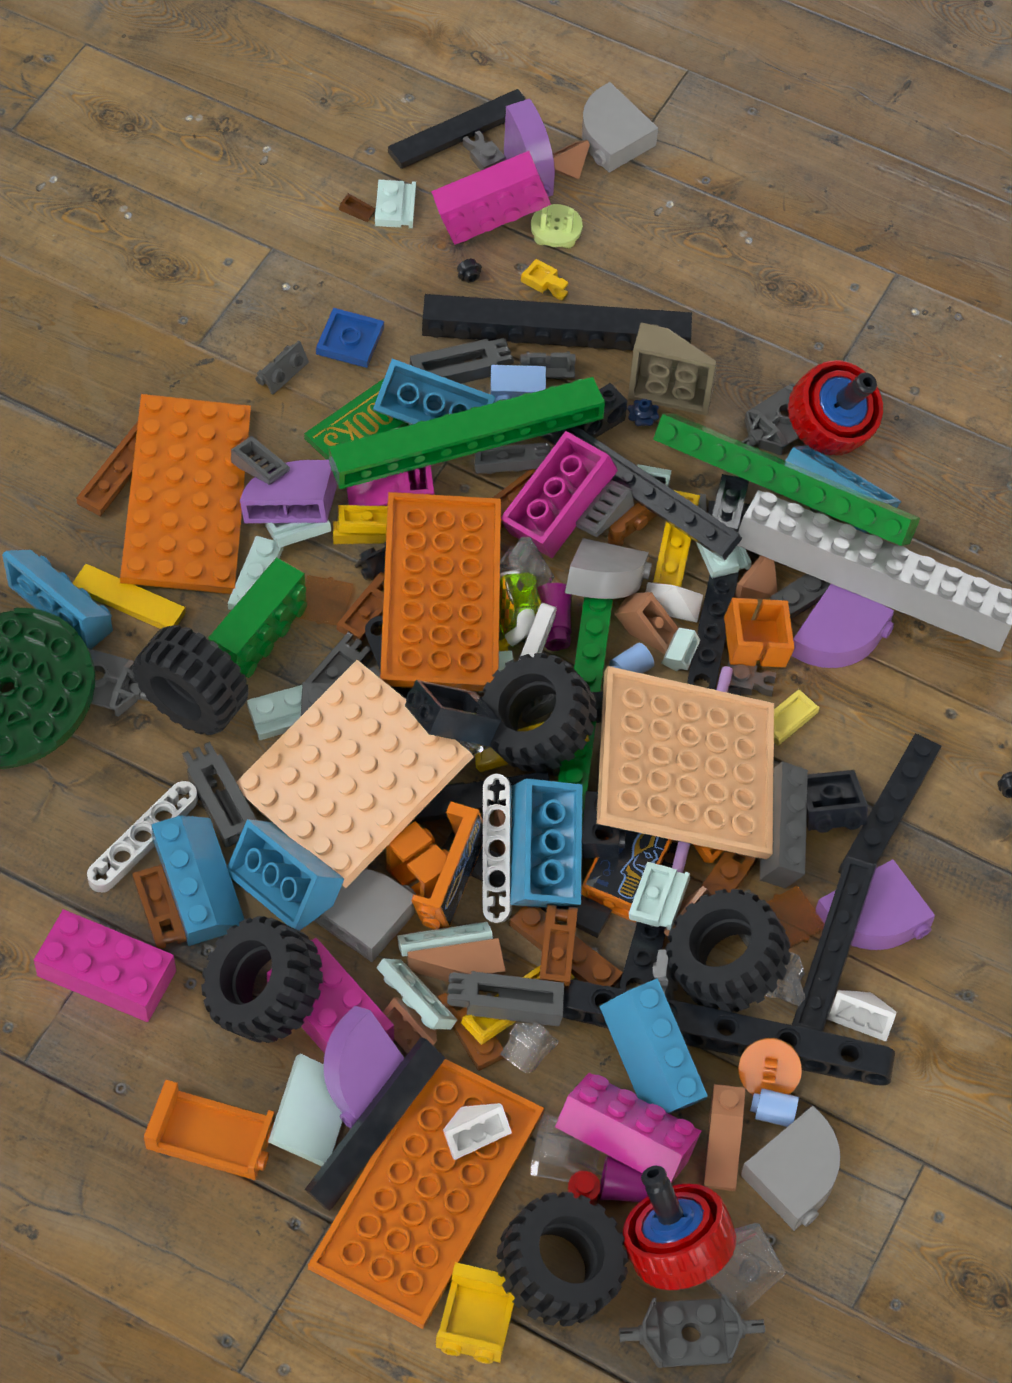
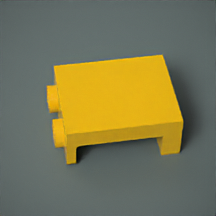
(475, 1315)

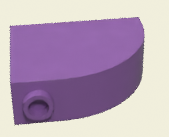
(527, 133)
(296, 497)
(841, 629)
(891, 911)
(358, 1062)

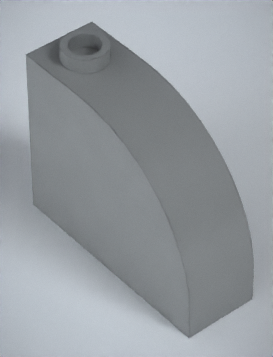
(615, 128)
(606, 570)
(369, 913)
(796, 1169)

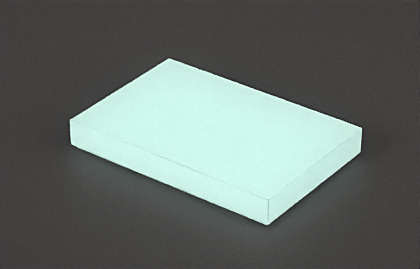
(307, 1114)

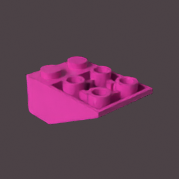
(376, 491)

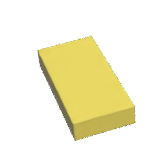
(792, 715)

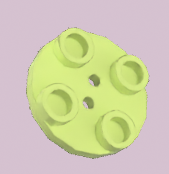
(568, 226)

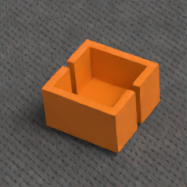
(763, 639)
(415, 857)

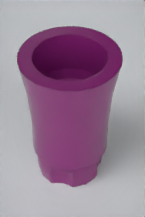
(560, 632)
(621, 1182)

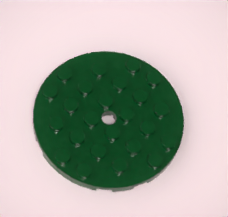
(51, 685)

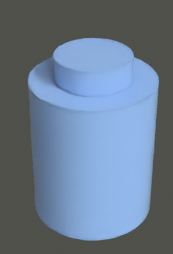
(634, 659)
(774, 1107)

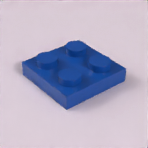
(350, 337)

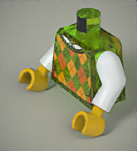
(517, 606)

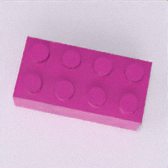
(491, 198)
(559, 493)
(105, 965)
(337, 997)
(627, 1127)

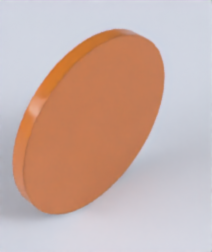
(770, 1066)

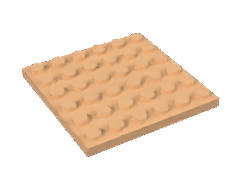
(686, 763)
(351, 772)

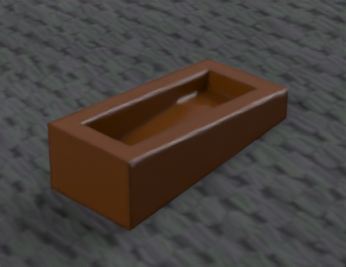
(356, 208)

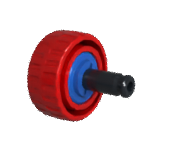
(835, 407)
(678, 1233)

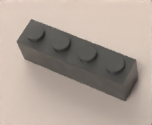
(789, 827)

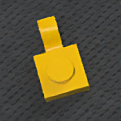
(543, 277)

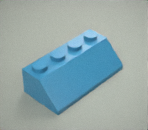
(422, 396)
(825, 466)
(54, 593)
(546, 843)
(283, 874)
(197, 877)
(653, 1048)

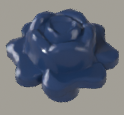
(643, 412)

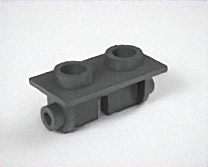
(557, 365)
(285, 366)

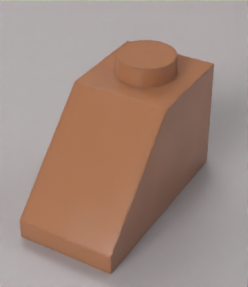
(647, 620)

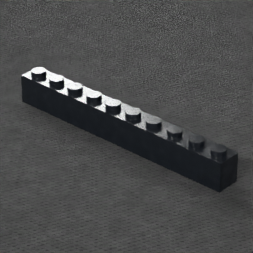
(544, 322)

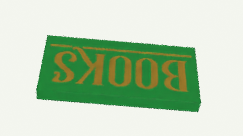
(351, 422)

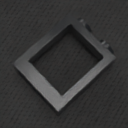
(452, 713)

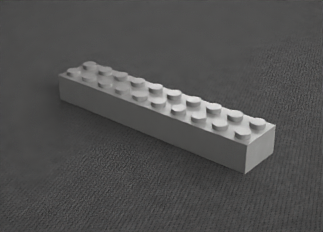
(877, 570)

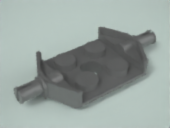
(767, 426)
(117, 687)
(714, 1319)

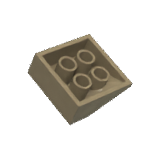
(671, 371)

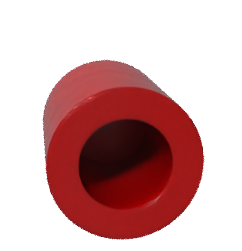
(585, 1184)

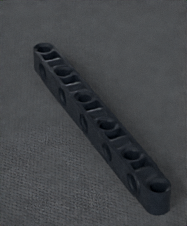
(699, 1026)

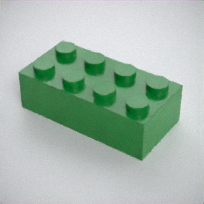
(262, 616)

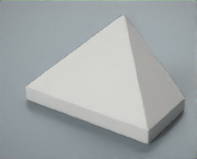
(677, 601)
(862, 1013)
(475, 1127)

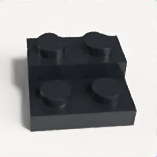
(835, 801)

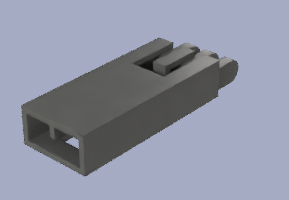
(451, 365)
(226, 807)
(518, 997)

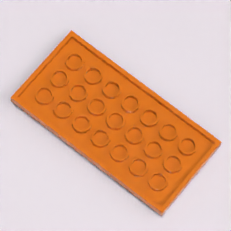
(185, 495)
(441, 591)
(417, 1204)

